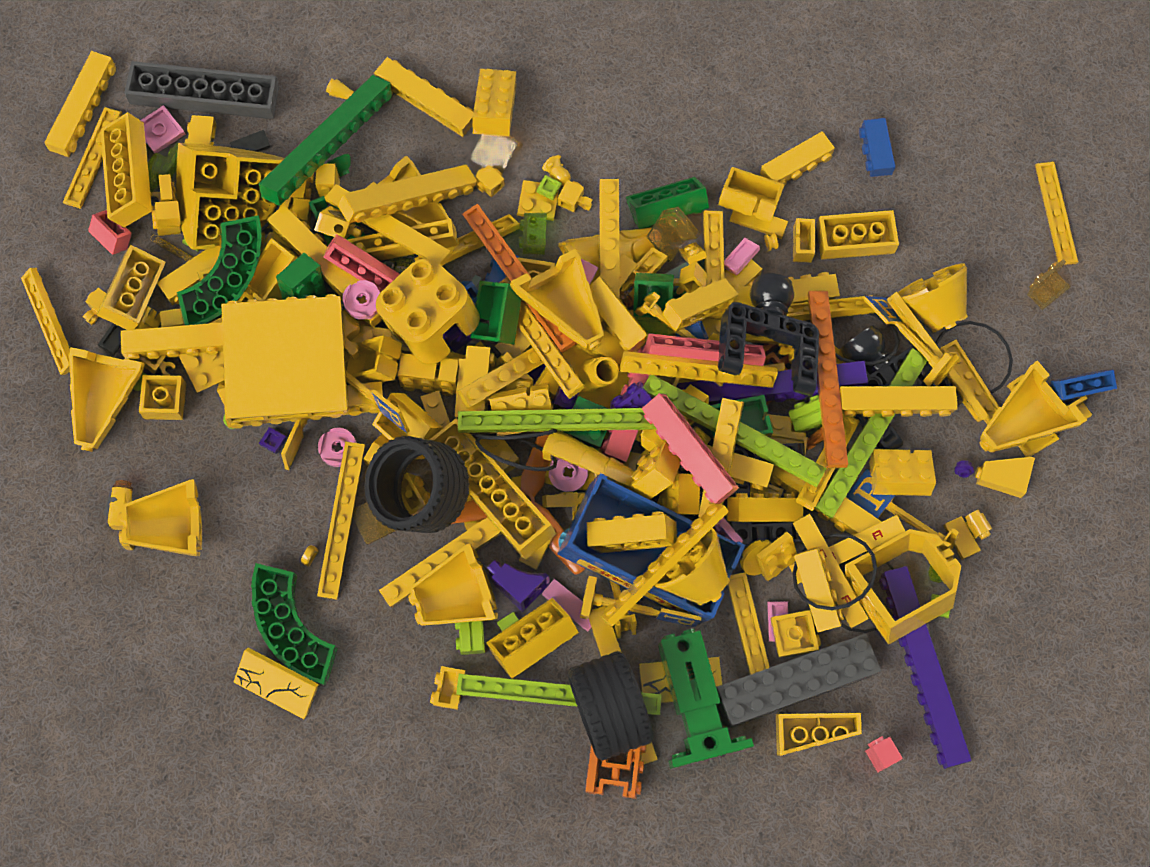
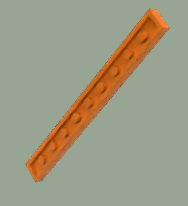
(510, 266)
(828, 382)

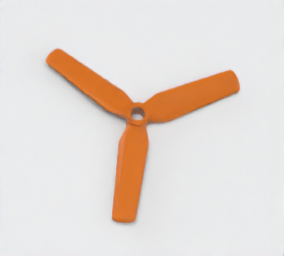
(530, 485)

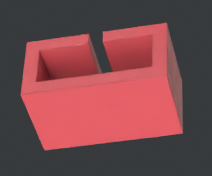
(104, 231)
(883, 753)

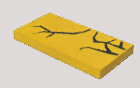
(655, 680)
(276, 683)

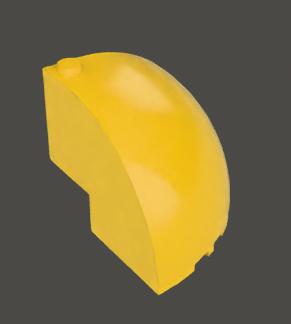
(216, 188)

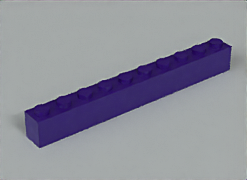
(849, 375)
(926, 672)

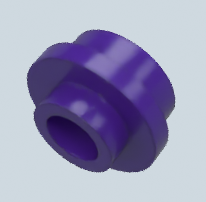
(964, 469)

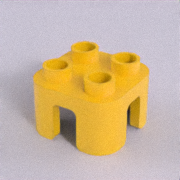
(424, 306)

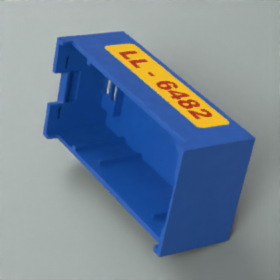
(610, 499)

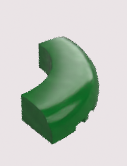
(228, 277)
(282, 628)

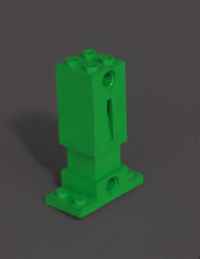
(696, 699)

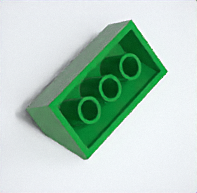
(686, 194)

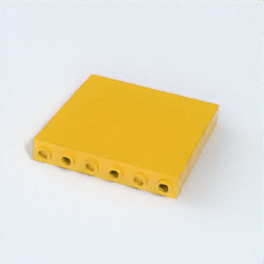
(284, 358)

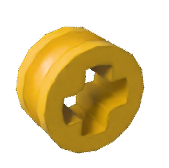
(771, 241)

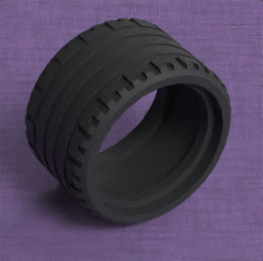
(385, 479)
(610, 705)

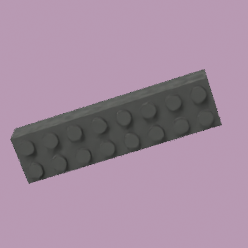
(202, 90)
(797, 681)

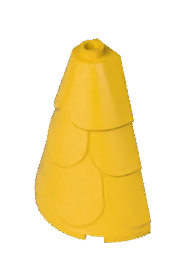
(416, 215)
(631, 243)
(564, 300)
(98, 393)
(1029, 413)
(574, 451)

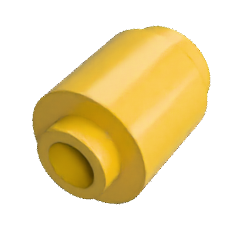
(978, 525)

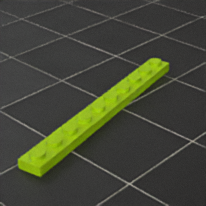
(552, 419)
(746, 437)
(867, 440)
(532, 691)

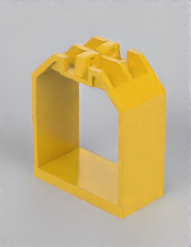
(941, 561)

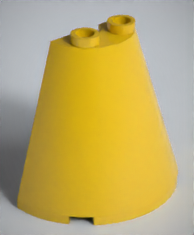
(164, 520)
(454, 592)

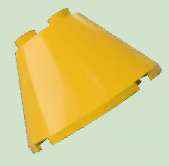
(939, 299)
(699, 573)

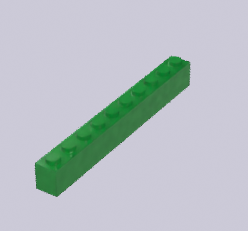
(325, 140)

